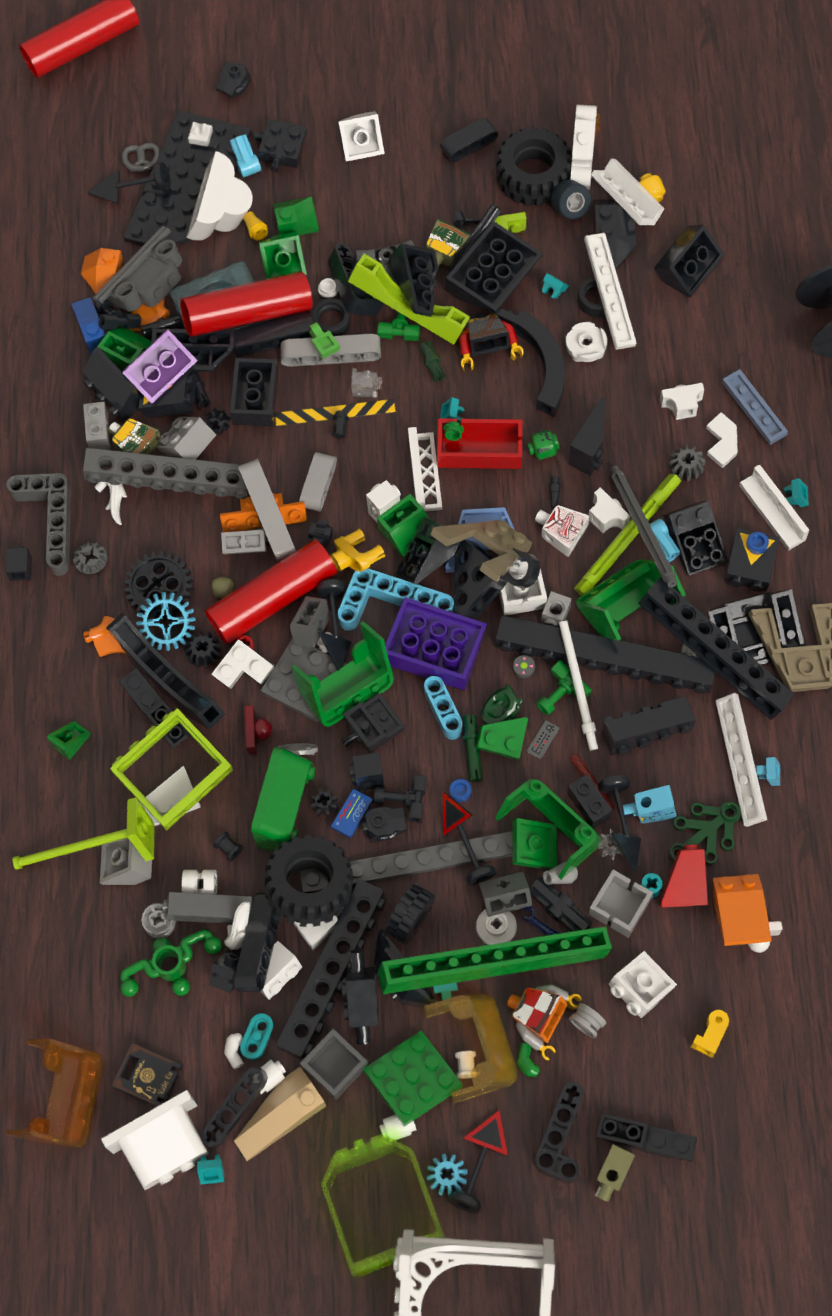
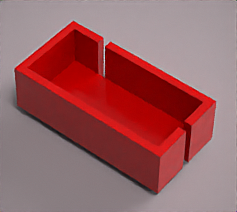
(482, 444)

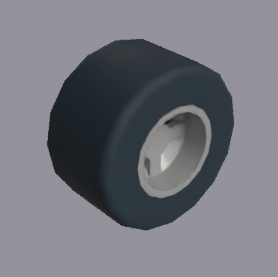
(571, 199)

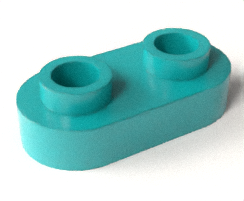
(256, 1037)

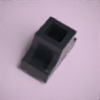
(224, 971)

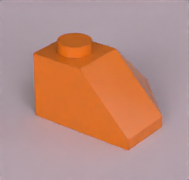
(101, 267)

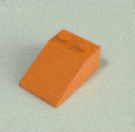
(741, 909)

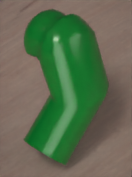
(524, 1063)

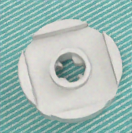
(589, 352)

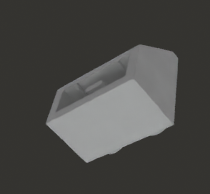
(186, 438)

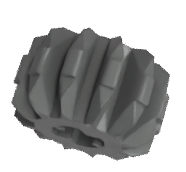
(690, 456)

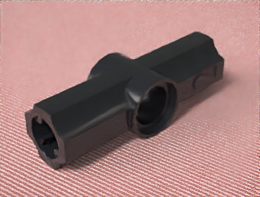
(559, 906)

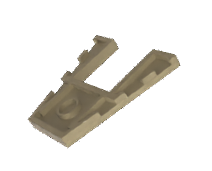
(495, 535)
(804, 666)

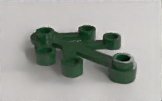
(708, 828)

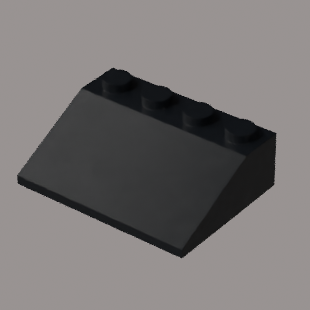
(492, 268)

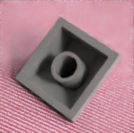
(123, 864)

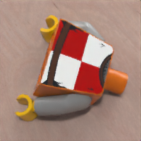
(540, 1013)

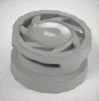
(155, 922)
(587, 1020)

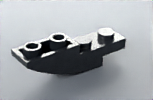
(151, 705)
(646, 1138)

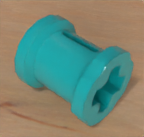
(651, 879)

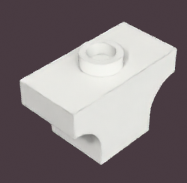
(682, 400)
(607, 512)

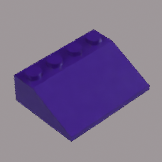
(434, 643)

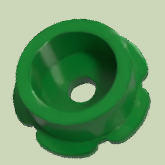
(453, 431)

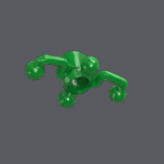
(165, 950)

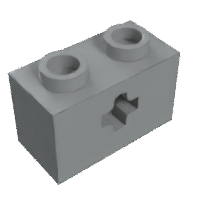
(97, 426)

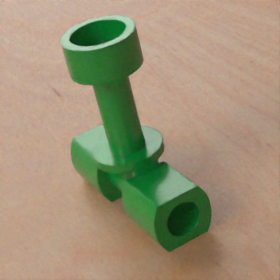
(399, 327)
(565, 685)

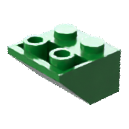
(123, 346)
(401, 523)

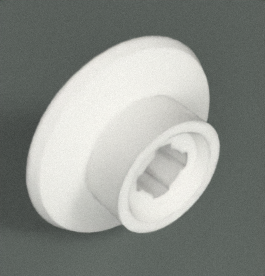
(489, 934)

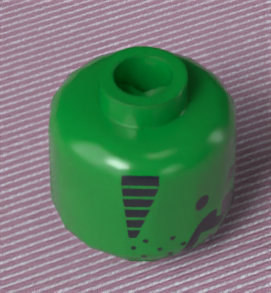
(543, 445)

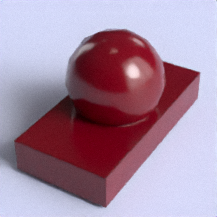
(255, 729)

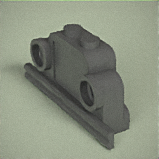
(145, 276)

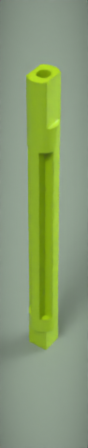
(626, 536)

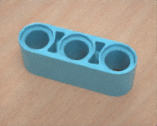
(439, 698)

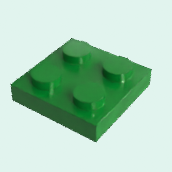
(534, 844)

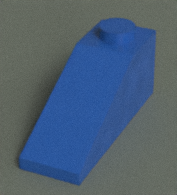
(88, 322)

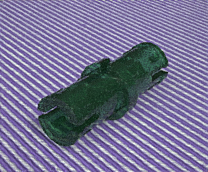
(432, 361)

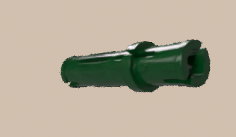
(473, 753)

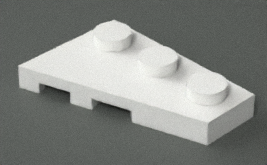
(170, 793)

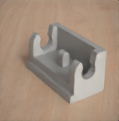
(243, 542)

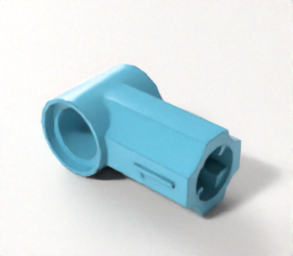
(246, 160)
(667, 544)

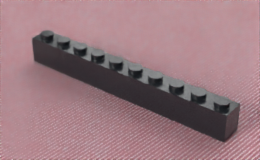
(606, 654)

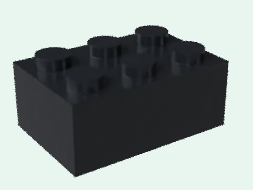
(254, 392)

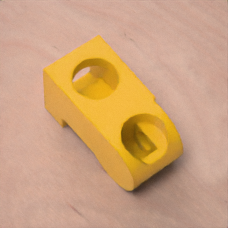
(716, 1027)

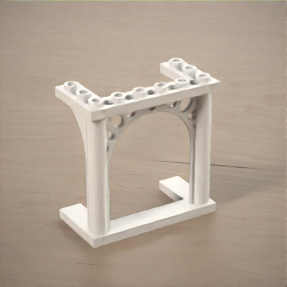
(421, 1249)

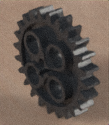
(147, 572)

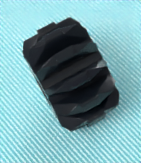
(198, 656)

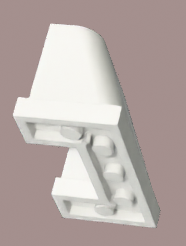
(160, 1141)

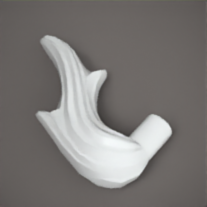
(116, 495)
(237, 930)

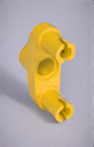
(348, 556)

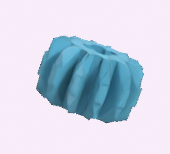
(448, 1166)

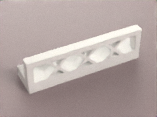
(629, 193)
(417, 467)
(774, 508)

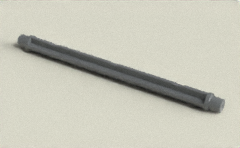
(643, 527)

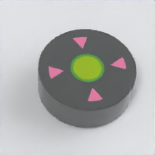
(524, 666)

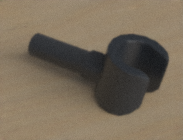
(460, 220)

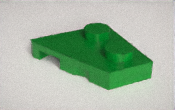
(503, 737)

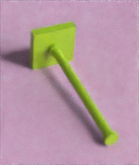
(139, 831)

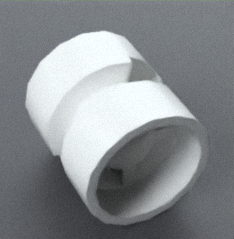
(192, 878)

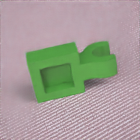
(323, 342)

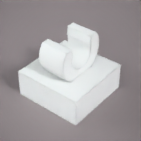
(200, 134)

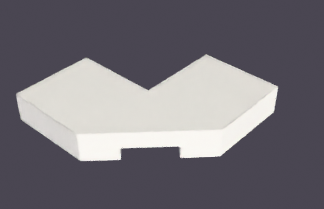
(726, 432)

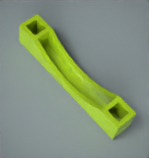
(373, 279)

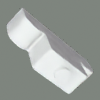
(583, 144)

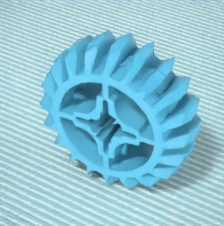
(151, 622)

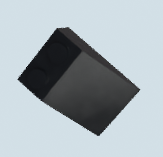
(587, 446)

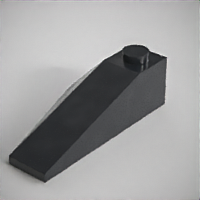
(415, 275)

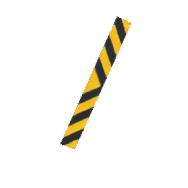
(327, 413)

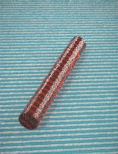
(582, 768)

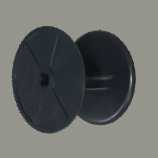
(816, 293)

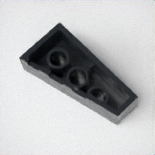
(647, 725)

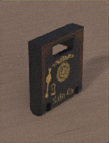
(150, 1077)

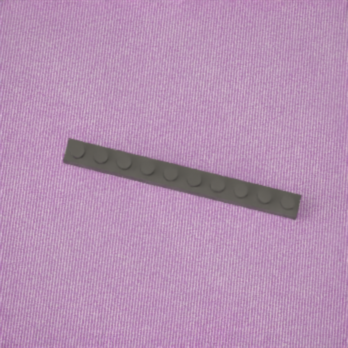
(416, 861)

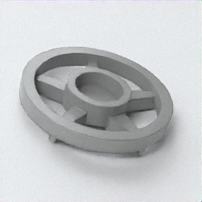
(300, 748)

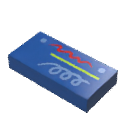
(352, 813)

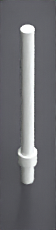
(588, 726)

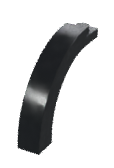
(549, 352)

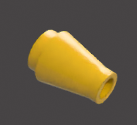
(256, 228)

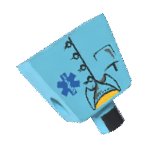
(660, 805)

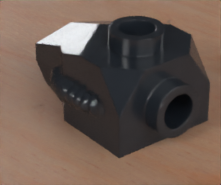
(233, 80)
(384, 823)

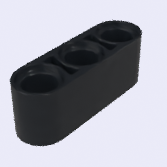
(469, 140)

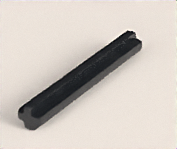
(490, 216)

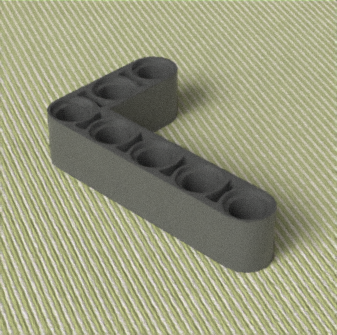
(54, 514)

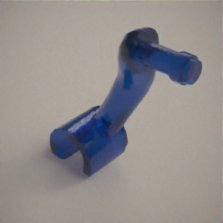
(537, 922)

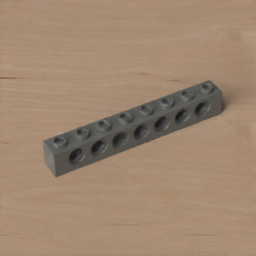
(161, 465)

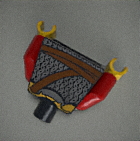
(487, 335)

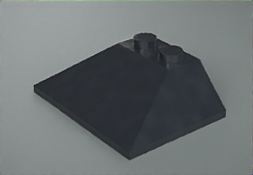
(737, 624)

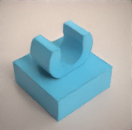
(770, 771)

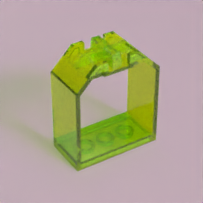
(361, 1154)

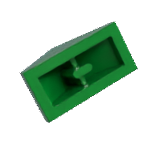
(68, 739)

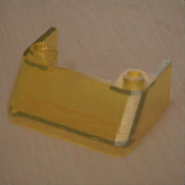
(500, 1066)

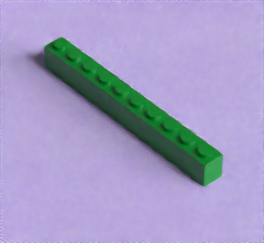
(493, 960)

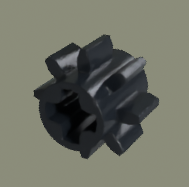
(219, 416)
(321, 531)
(319, 806)

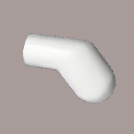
(231, 1047)

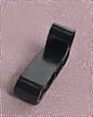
(354, 299)
(562, 1130)

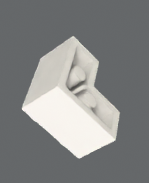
(241, 660)

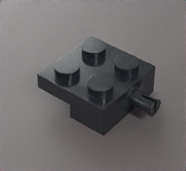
(282, 144)
(372, 723)

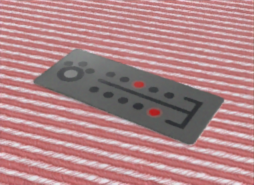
(543, 739)

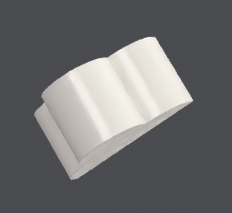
(221, 200)

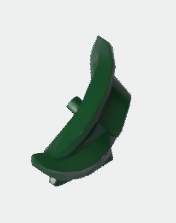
(501, 706)

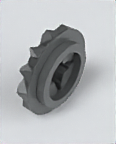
(93, 565)

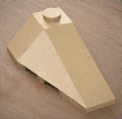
(282, 1111)

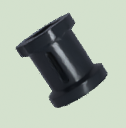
(228, 846)

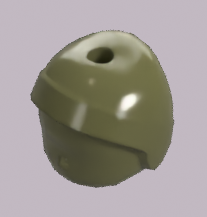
(222, 587)

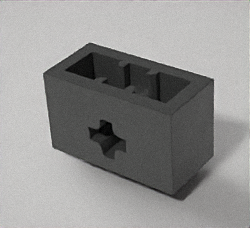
(309, 621)
(505, 894)

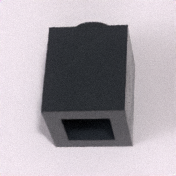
(18, 563)

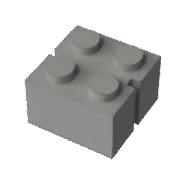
(620, 905)

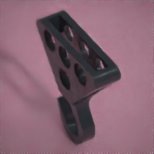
(478, 587)

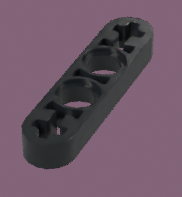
(232, 1105)

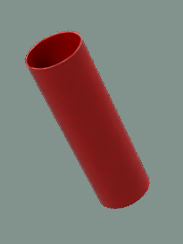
(78, 35)
(246, 304)
(270, 591)

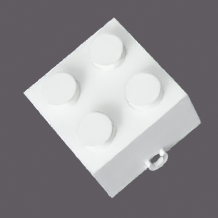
(520, 600)

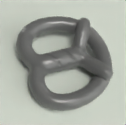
(140, 157)

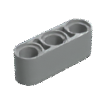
(318, 481)

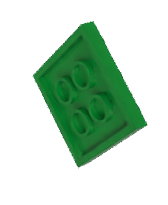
(412, 1078)

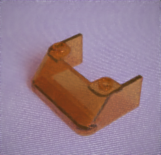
(70, 1098)

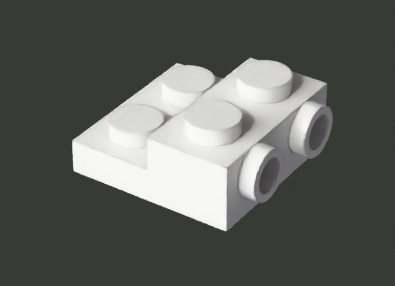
(641, 985)

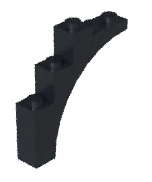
(168, 680)

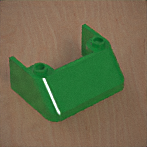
(620, 596)
(352, 684)
(280, 799)
(559, 814)

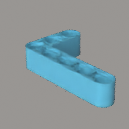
(390, 595)

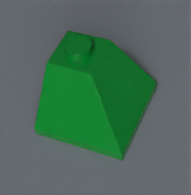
(296, 216)
(282, 255)

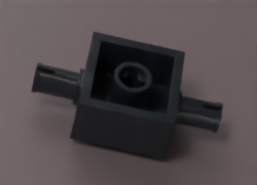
(361, 995)

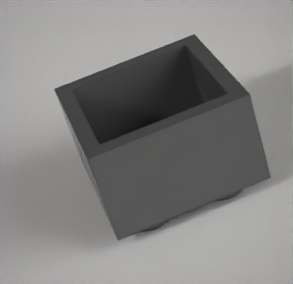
(334, 1064)

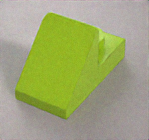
(513, 222)

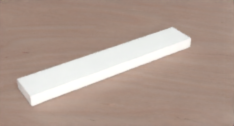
(610, 291)
(741, 760)

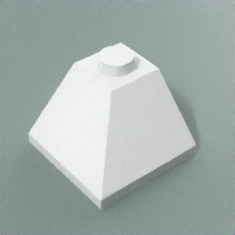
(361, 136)

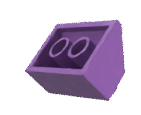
(159, 366)

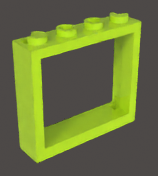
(153, 735)

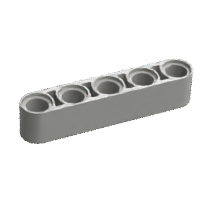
(352, 349)
(267, 509)

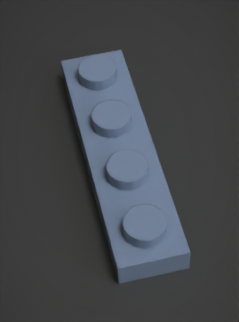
(754, 407)

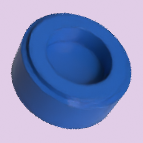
(757, 543)
(460, 790)

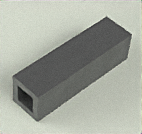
(202, 907)

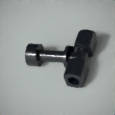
(112, 318)
(412, 797)

